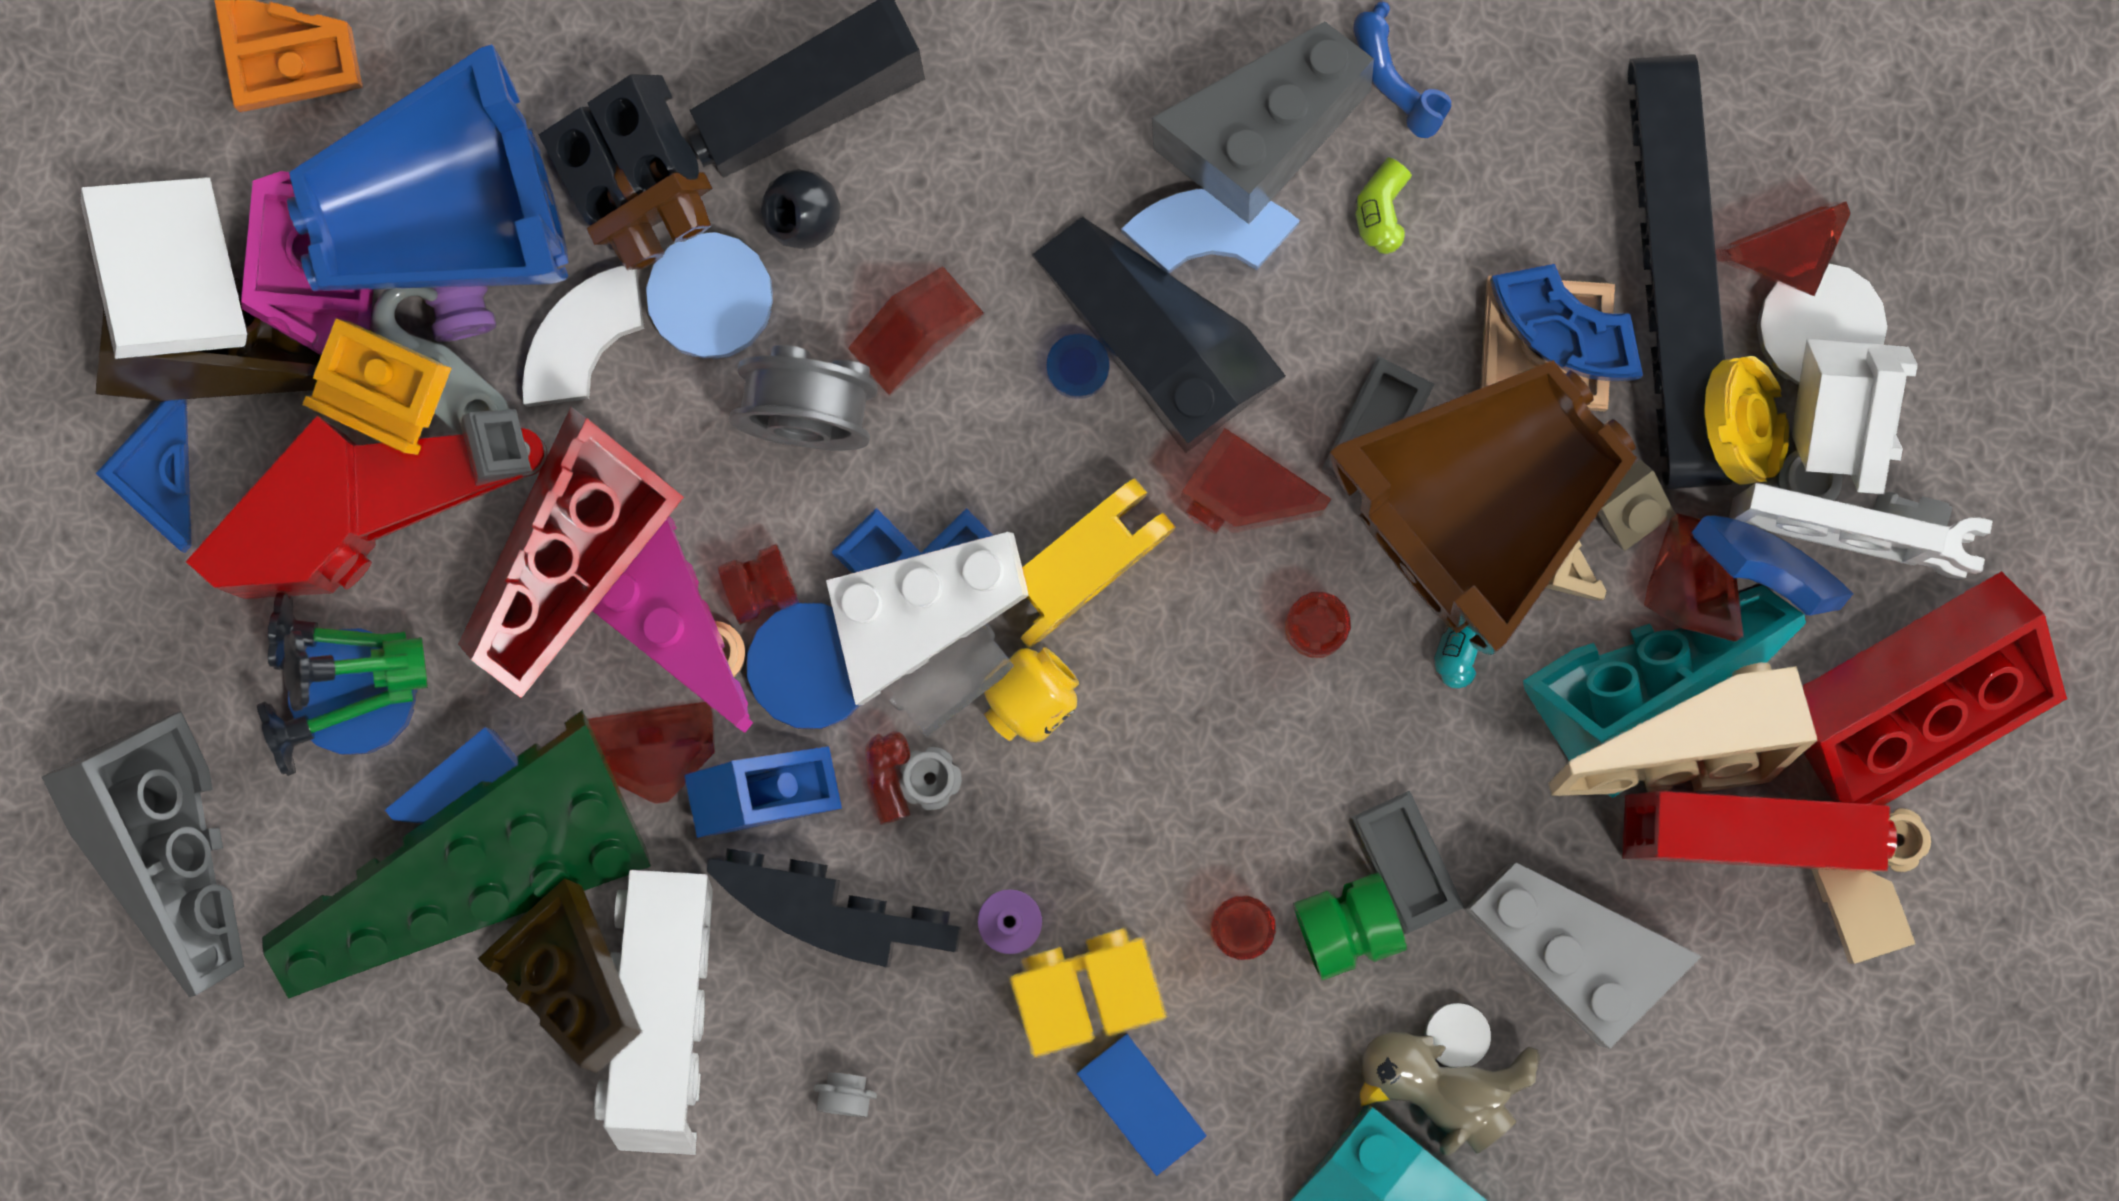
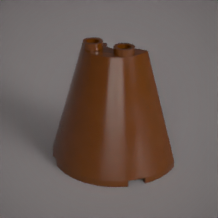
(1487, 494)

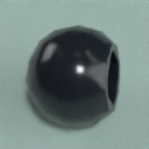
(800, 209)

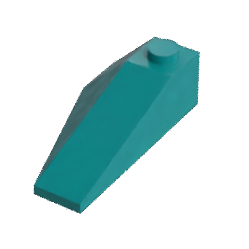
(1601, 696)
(1381, 1164)

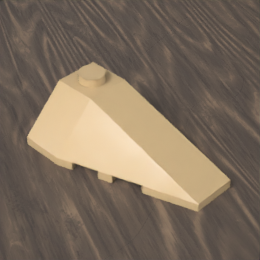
(1718, 739)

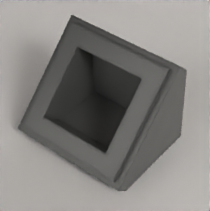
(495, 445)

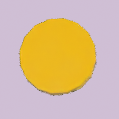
(1744, 421)

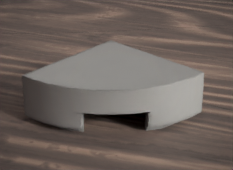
(1926, 510)

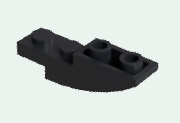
(805, 907)

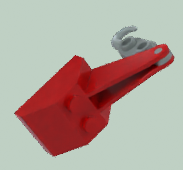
(330, 499)

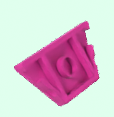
(274, 274)

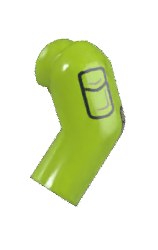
(1376, 210)

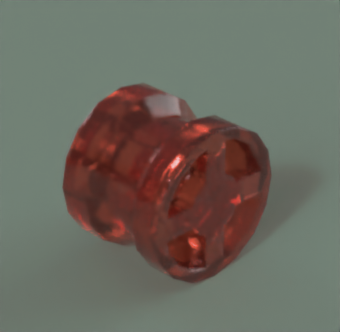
(1330, 615)
(1230, 930)

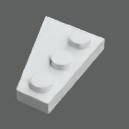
(918, 606)

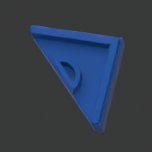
(154, 472)

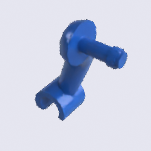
(1423, 110)

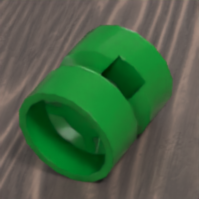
(1350, 926)

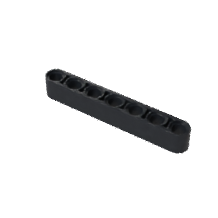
(1681, 260)

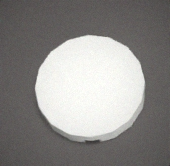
(1841, 311)

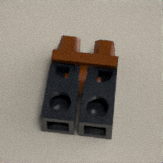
(630, 169)

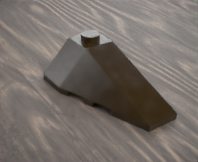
(263, 366)

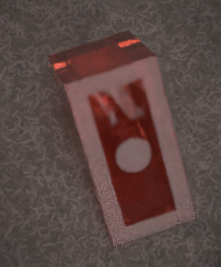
(1247, 490)

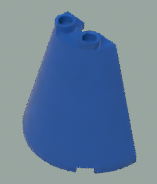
(433, 192)

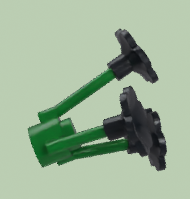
(395, 664)

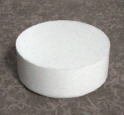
(1462, 1032)

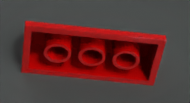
(1932, 694)

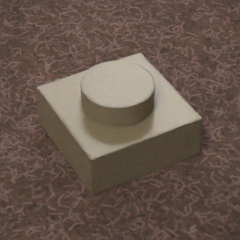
(1635, 507)

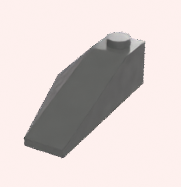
(146, 835)

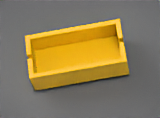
(1054, 1001)

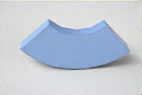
(1200, 225)

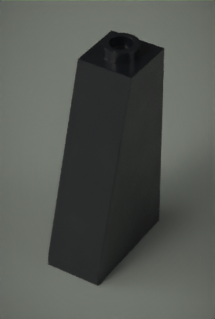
(808, 89)

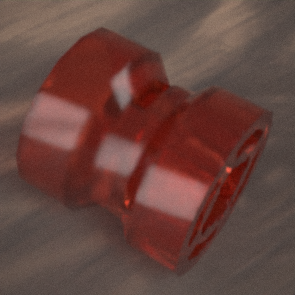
(758, 584)

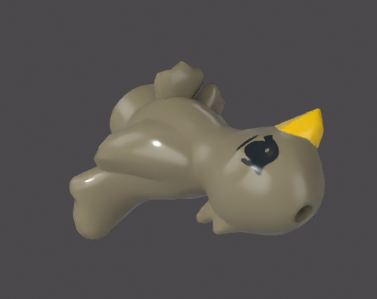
(1457, 1099)

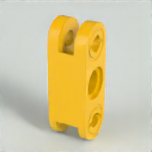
(1088, 559)

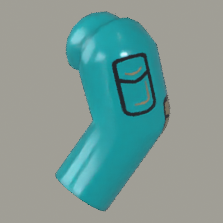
(1455, 658)

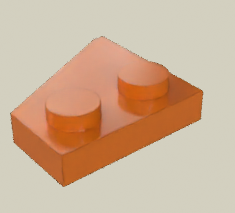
(284, 54)

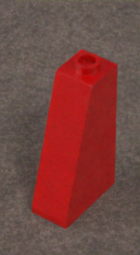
(1758, 831)

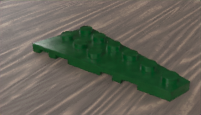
(470, 865)

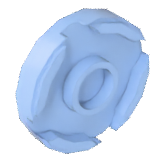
(709, 296)

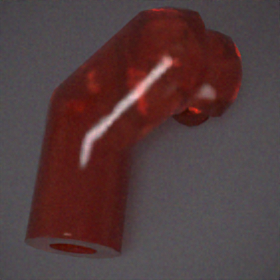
(882, 778)

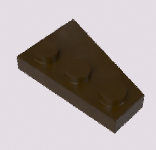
(567, 977)

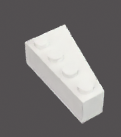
(660, 969)

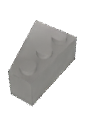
(1579, 952)

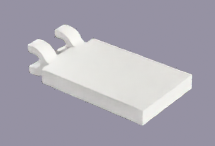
(1862, 529)

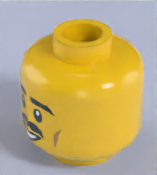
(1032, 696)

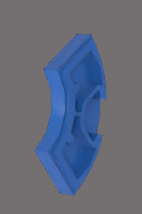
(1564, 329)
(1769, 560)

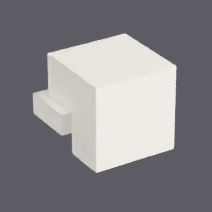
(1851, 409)

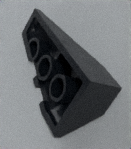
(1169, 341)

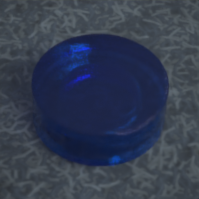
(1078, 366)

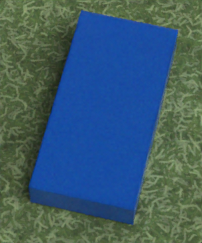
(1141, 1104)

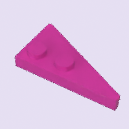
(667, 619)

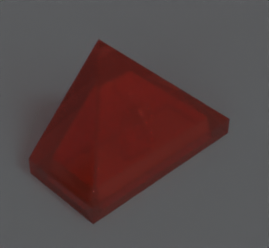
(1792, 250)
(1692, 585)
(656, 747)

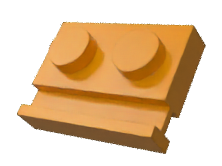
(377, 386)

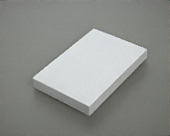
(163, 267)

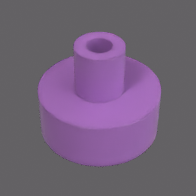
(1027, 918)

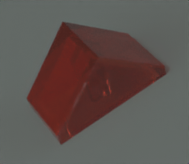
(914, 328)

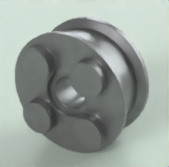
(804, 400)

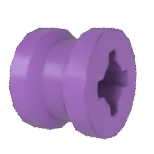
(460, 313)

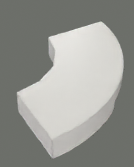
(578, 333)

